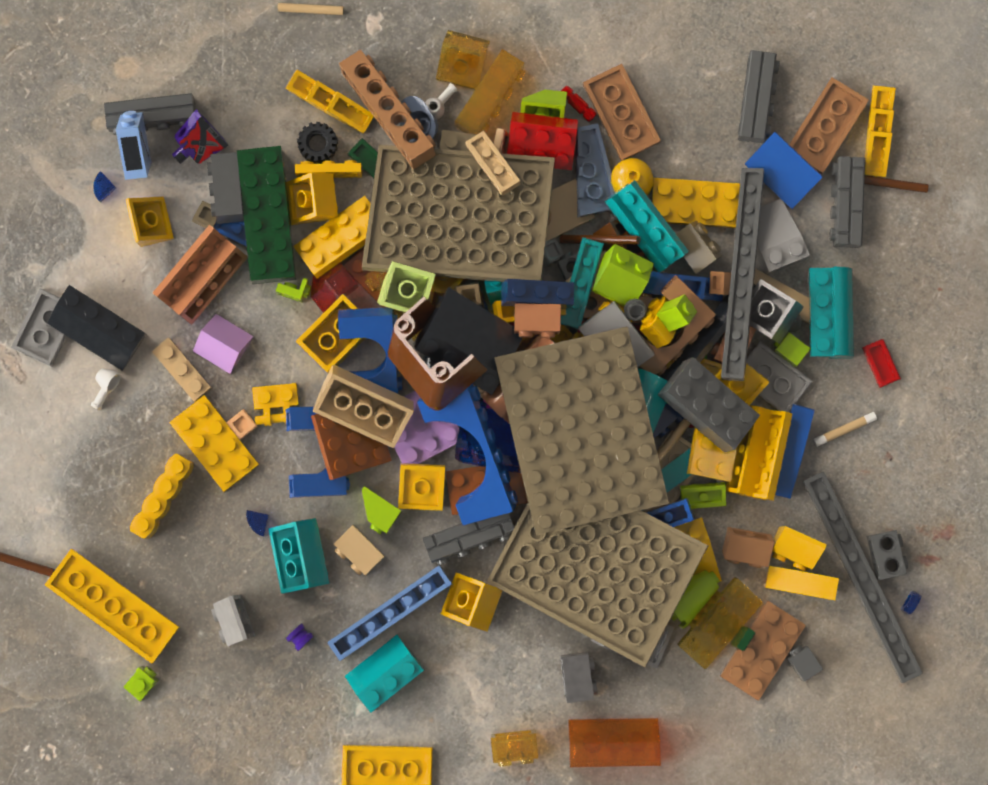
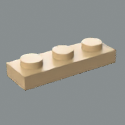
(492, 163)
(181, 369)

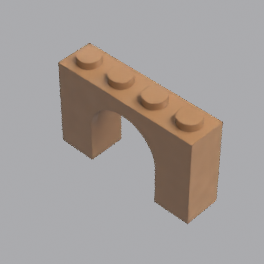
(687, 334)

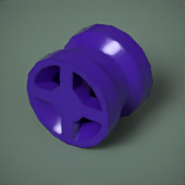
(299, 637)

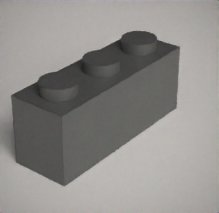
(225, 188)

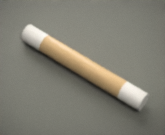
(845, 429)

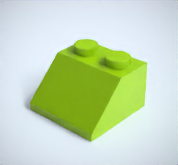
(622, 275)

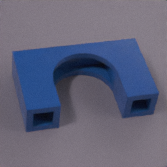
(378, 326)
(311, 484)

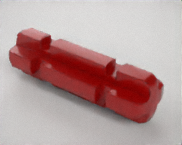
(579, 104)

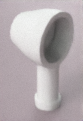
(439, 112)
(108, 381)

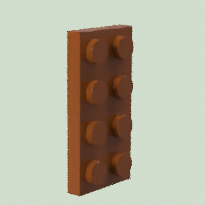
(466, 480)

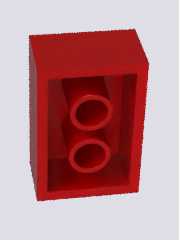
(543, 137)

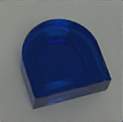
(911, 602)

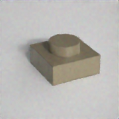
(203, 215)

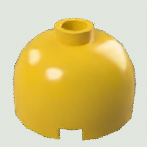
(630, 170)

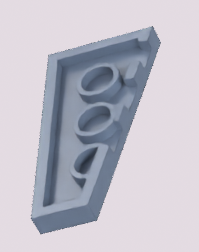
(592, 172)

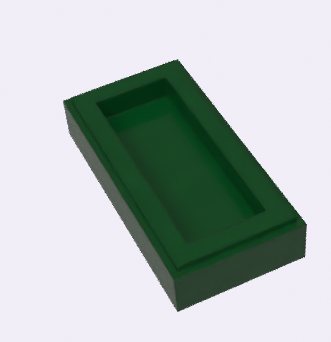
(366, 155)
(742, 638)

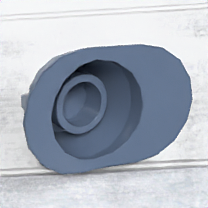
(422, 113)

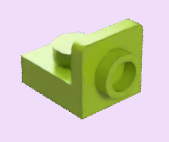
(290, 290)
(141, 682)

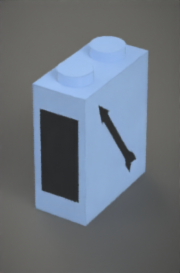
(133, 145)

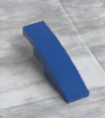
(794, 449)

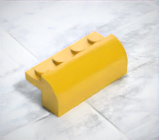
(761, 455)

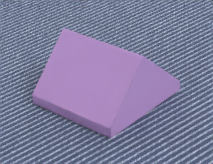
(222, 343)

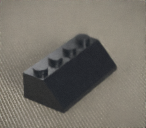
(96, 328)

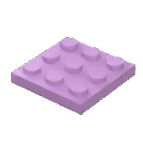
(424, 440)

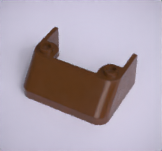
(441, 382)

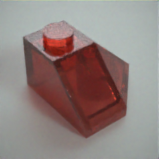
(331, 286)

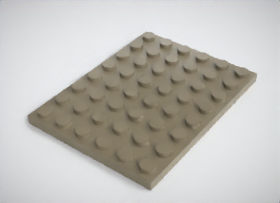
(454, 218)
(581, 430)
(603, 577)

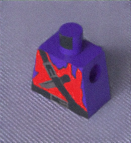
(198, 139)

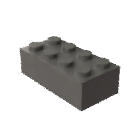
(708, 405)

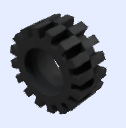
(317, 129)

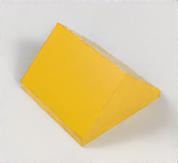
(149, 220)

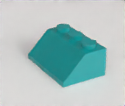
(298, 555)
(384, 673)

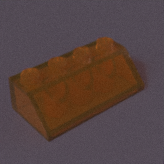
(614, 742)

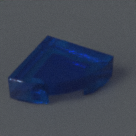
(102, 187)
(257, 522)

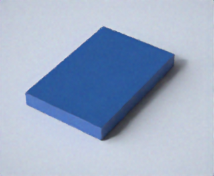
(784, 170)

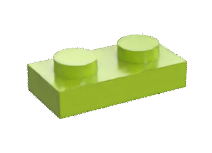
(704, 494)

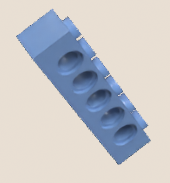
(389, 613)

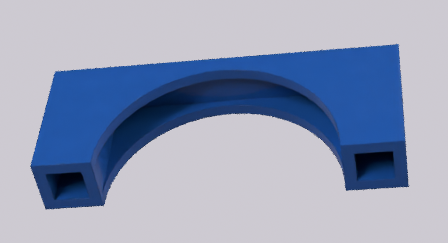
(494, 494)

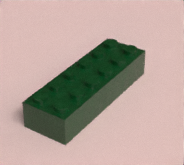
(266, 215)

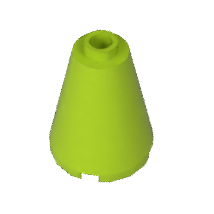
(696, 596)

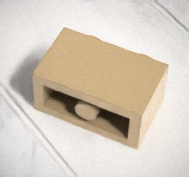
(358, 551)

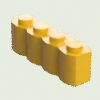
(159, 501)

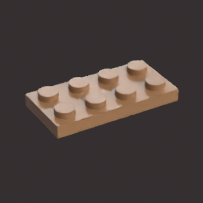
(621, 112)
(828, 124)
(760, 661)

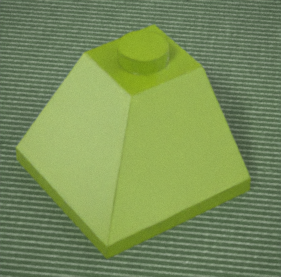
(545, 103)

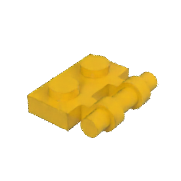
(274, 397)

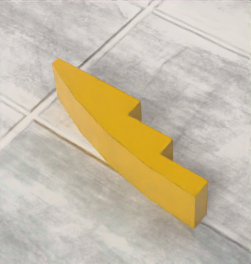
(329, 101)
(879, 130)

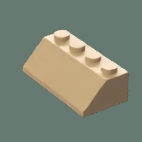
(363, 406)

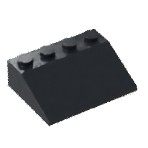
(465, 328)

